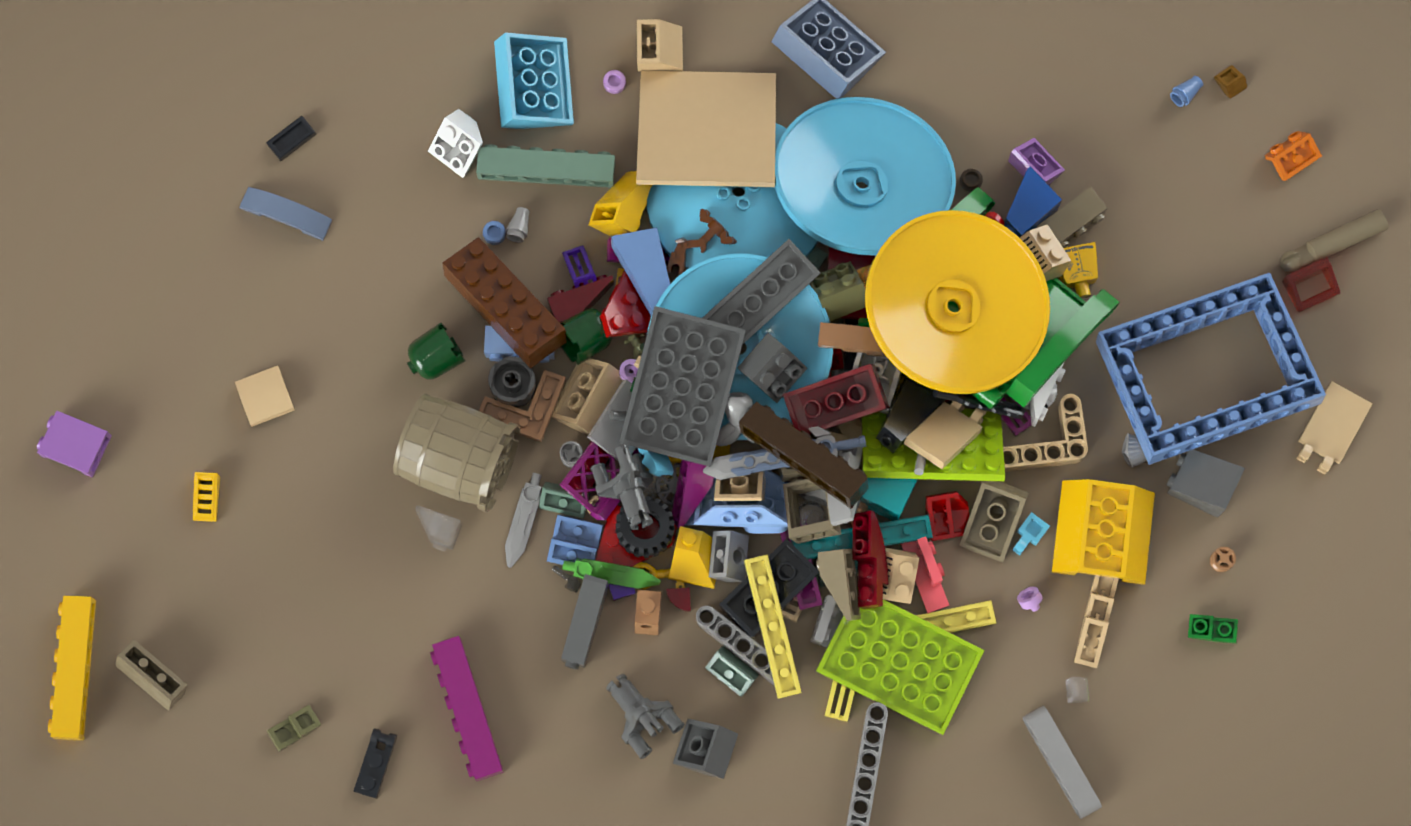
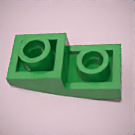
(1213, 629)

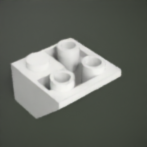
(457, 142)

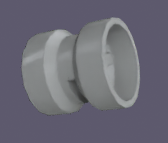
(568, 451)

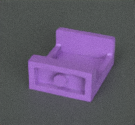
(73, 443)

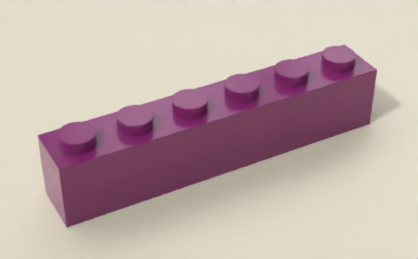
(467, 708)

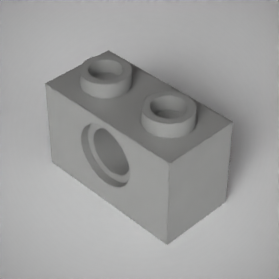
(728, 556)

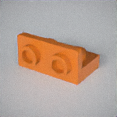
(1293, 154)

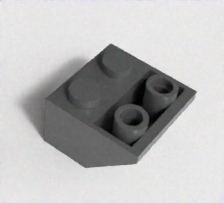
(772, 367)

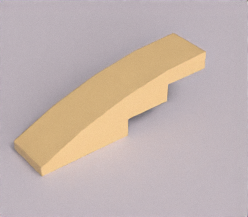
(1096, 620)

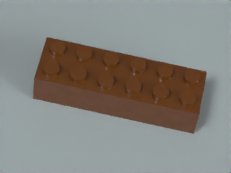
(504, 302)

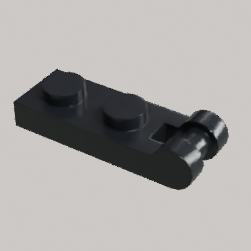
(375, 764)

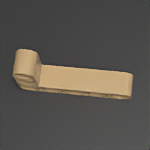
(1062, 447)

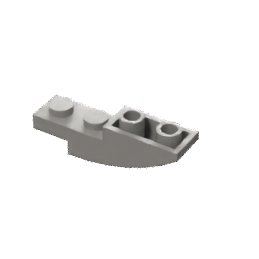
(838, 511)

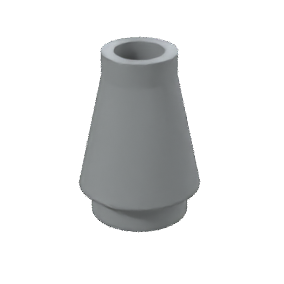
(518, 226)

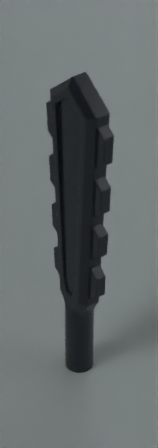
(1003, 407)

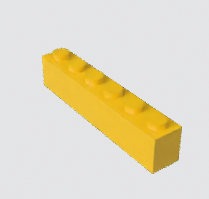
(73, 668)

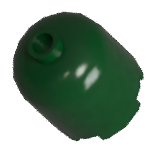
(584, 336)
(434, 353)

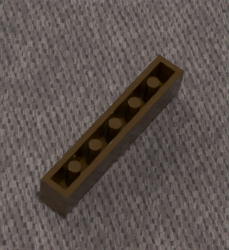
(804, 454)

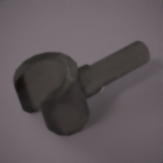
(572, 582)

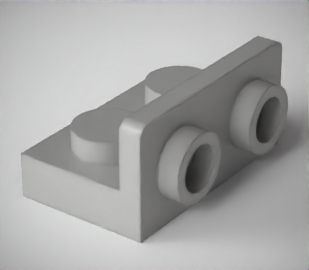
(827, 622)

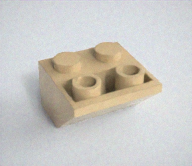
(659, 46)

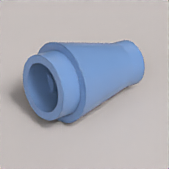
(1185, 92)

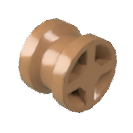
(1226, 556)

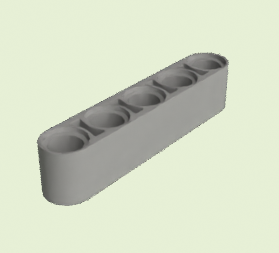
(731, 642)
(1062, 762)

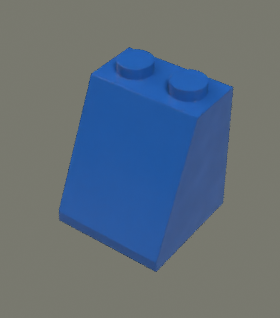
(1032, 204)

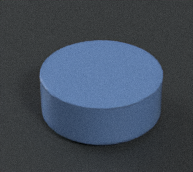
(494, 232)

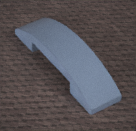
(286, 212)

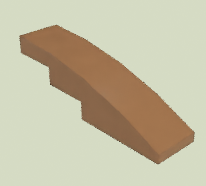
(849, 339)

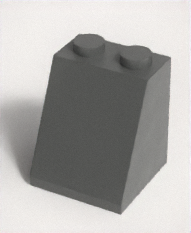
(1204, 481)

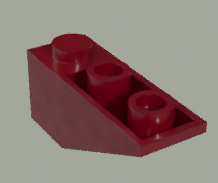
(568, 303)

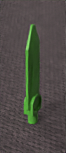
(613, 573)

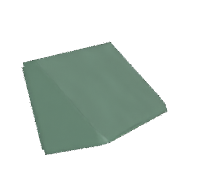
(558, 500)
(732, 671)

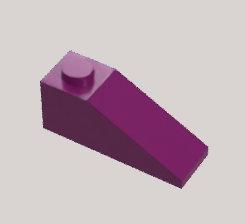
(690, 491)

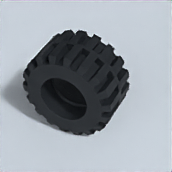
(650, 546)

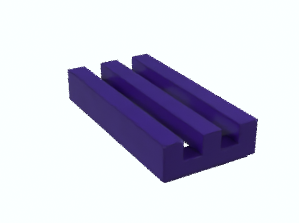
(583, 277)

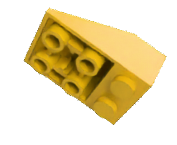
(621, 206)

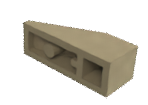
(839, 576)

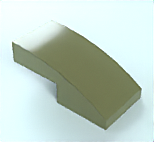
(294, 728)

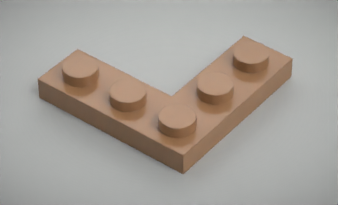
(537, 418)

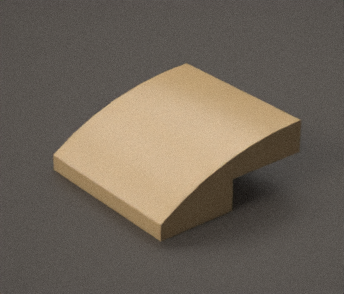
(264, 396)

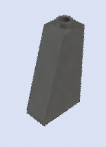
(585, 621)

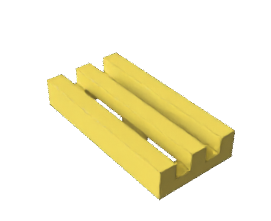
(836, 715)

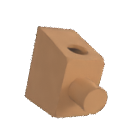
(648, 612)

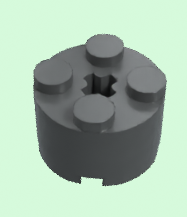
(504, 372)

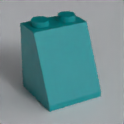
(888, 496)

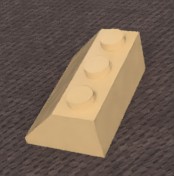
(587, 395)

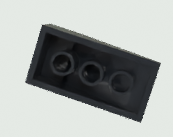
(791, 575)

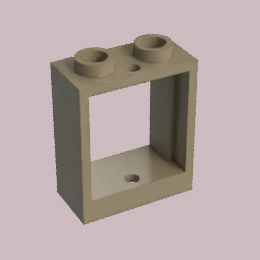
(807, 532)

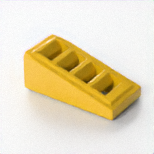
(197, 496)

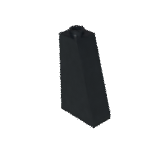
(909, 409)

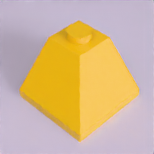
(692, 558)

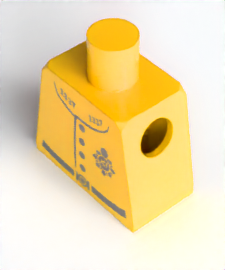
(1082, 268)

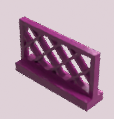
(604, 505)

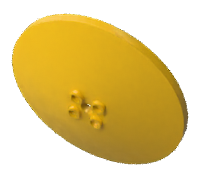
(983, 271)

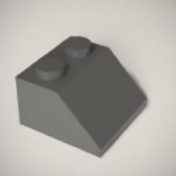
(705, 748)

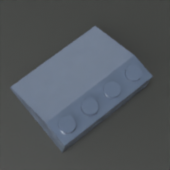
(827, 47)

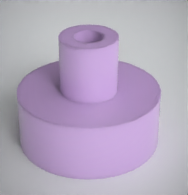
(626, 367)
(1030, 598)

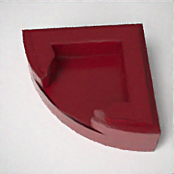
(680, 598)

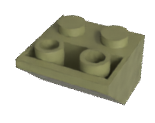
(840, 290)

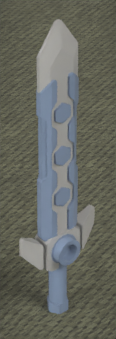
(761, 460)

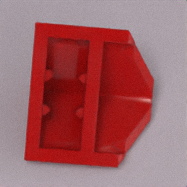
(947, 515)

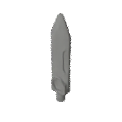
(523, 520)

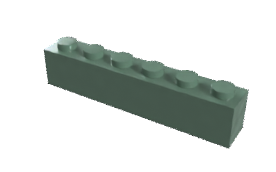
(546, 166)

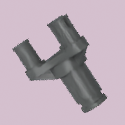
(626, 486)
(642, 715)

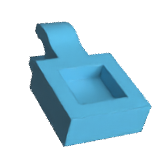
(1031, 531)

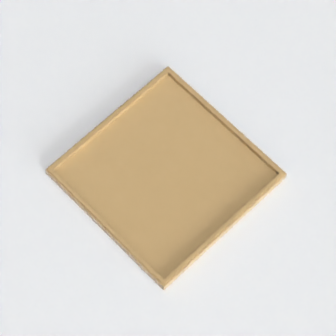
(706, 129)

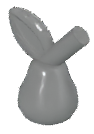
(737, 406)

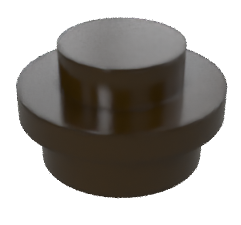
(971, 179)

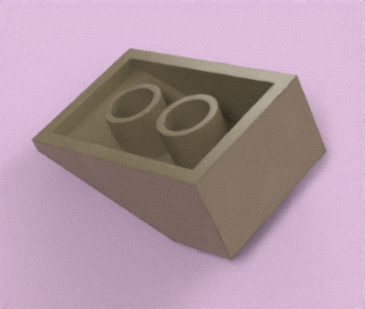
(994, 519)

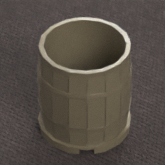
(456, 451)

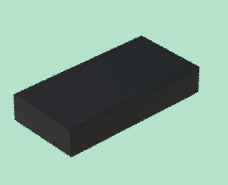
(291, 138)

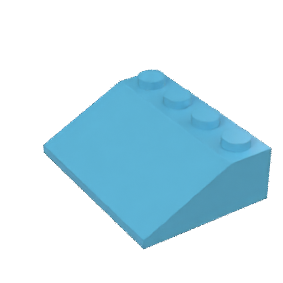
(533, 81)

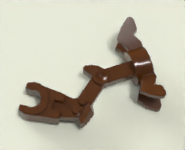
(679, 254)

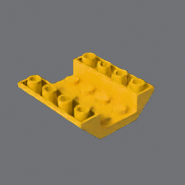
(1103, 530)

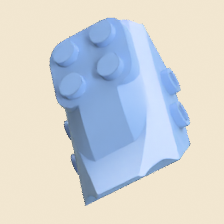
(754, 516)

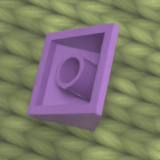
(1036, 156)

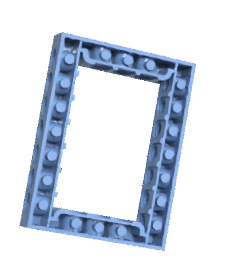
(1254, 294)

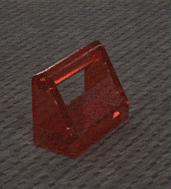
(1321, 266)

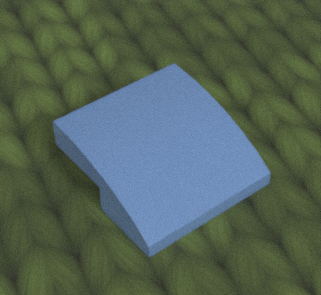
(574, 539)

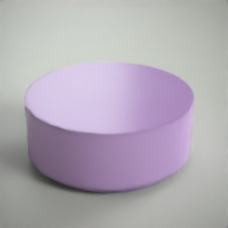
(614, 82)

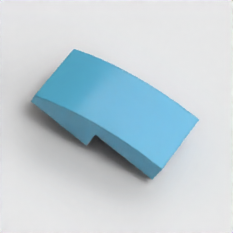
(656, 463)

